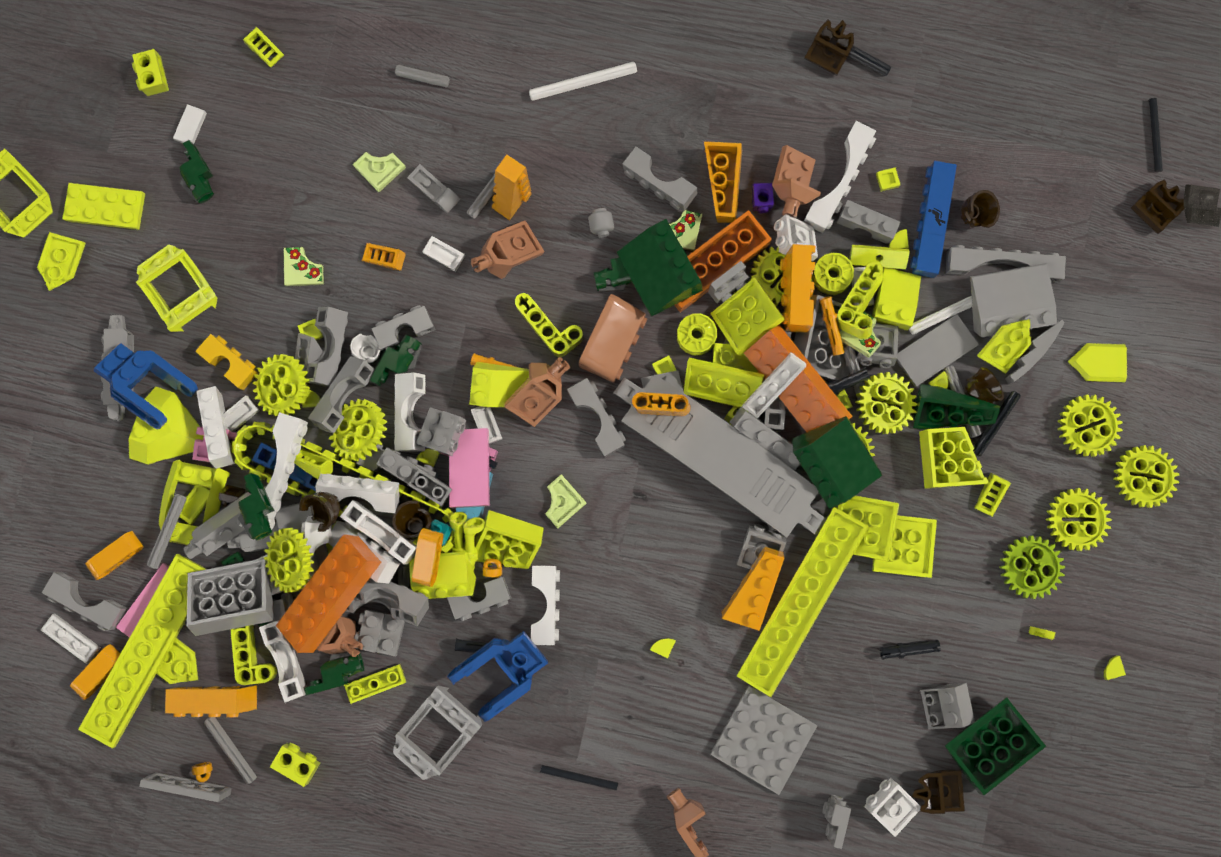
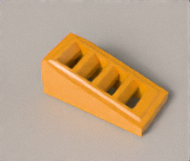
(395, 258)

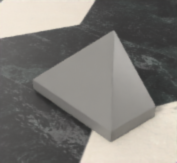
(307, 350)

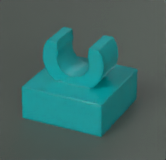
(441, 528)

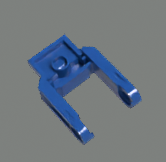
(126, 369)
(517, 659)

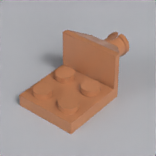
(793, 180)
(508, 249)
(539, 392)
(341, 638)
(685, 814)

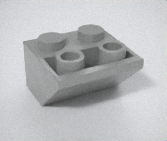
(947, 706)

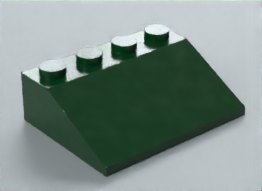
(659, 268)
(836, 461)
(994, 746)

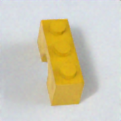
(240, 371)

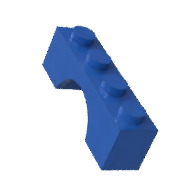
(267, 457)

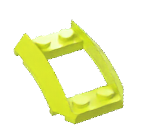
(36, 211)
(190, 307)
(193, 475)

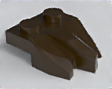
(830, 47)
(1159, 206)
(941, 792)

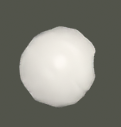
(365, 348)

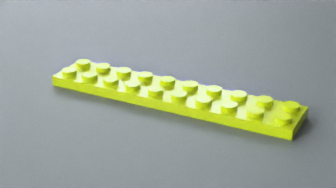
(802, 601)
(141, 656)

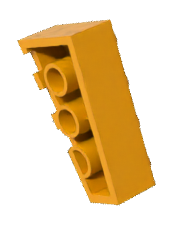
(724, 173)
(511, 187)
(798, 288)
(755, 591)
(210, 701)

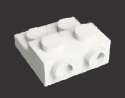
(794, 231)
(892, 806)

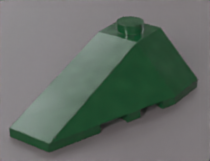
(945, 408)

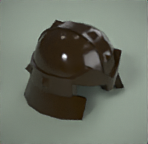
(981, 209)
(984, 386)
(324, 508)
(411, 519)

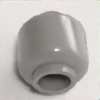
(601, 222)

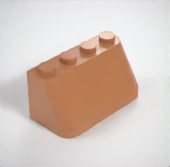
(612, 339)

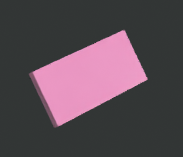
(470, 470)
(137, 609)

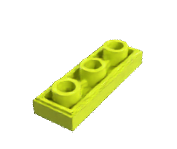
(889, 257)
(386, 680)

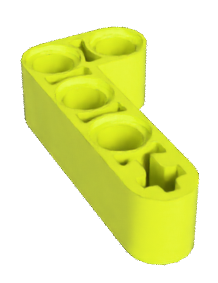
(863, 297)
(544, 323)
(250, 664)

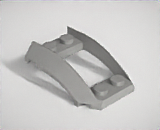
(452, 711)

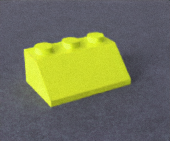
(453, 578)

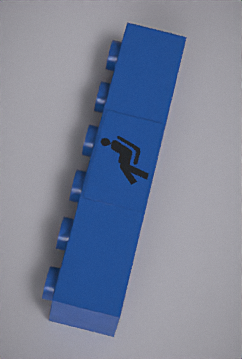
(933, 219)

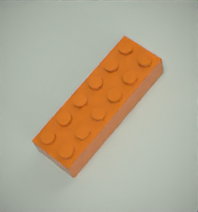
(733, 244)
(808, 394)
(328, 594)

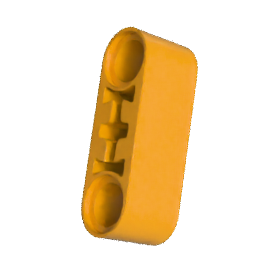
(653, 409)
(114, 555)
(427, 557)
(96, 672)

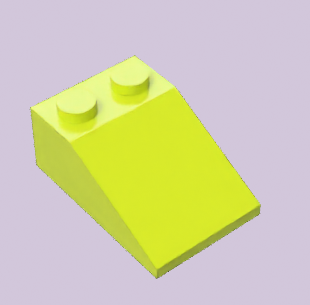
(897, 299)
(495, 383)

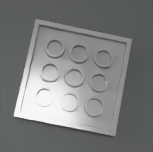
(763, 739)

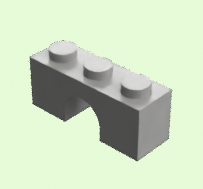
(857, 216)
(387, 332)
(496, 593)

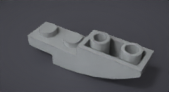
(414, 476)

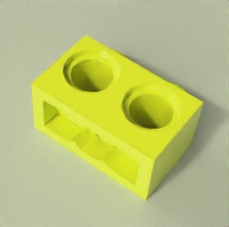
(152, 71)
(293, 769)

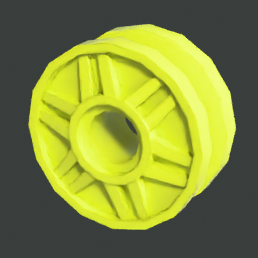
(837, 263)
(693, 323)

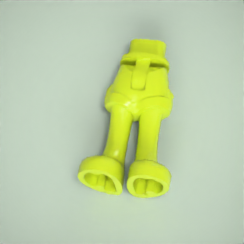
(458, 522)

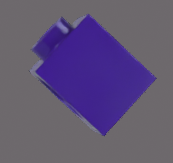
(766, 190)

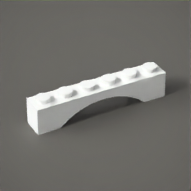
(856, 145)
(288, 436)

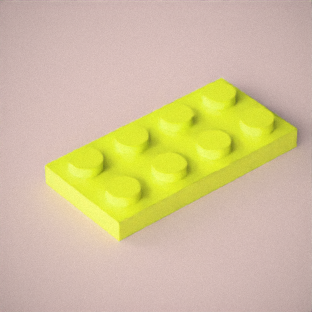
(103, 206)
(720, 382)

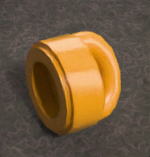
(492, 571)
(202, 768)

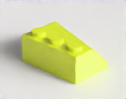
(949, 459)
(508, 541)

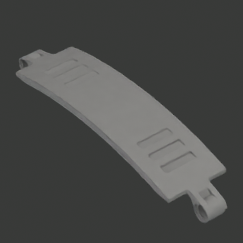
(726, 459)

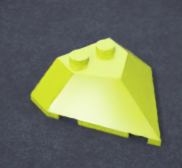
(172, 439)

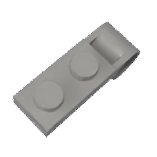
(433, 188)

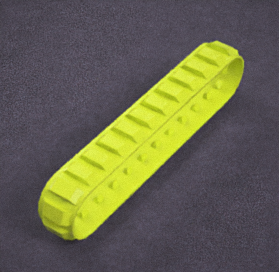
(246, 433)

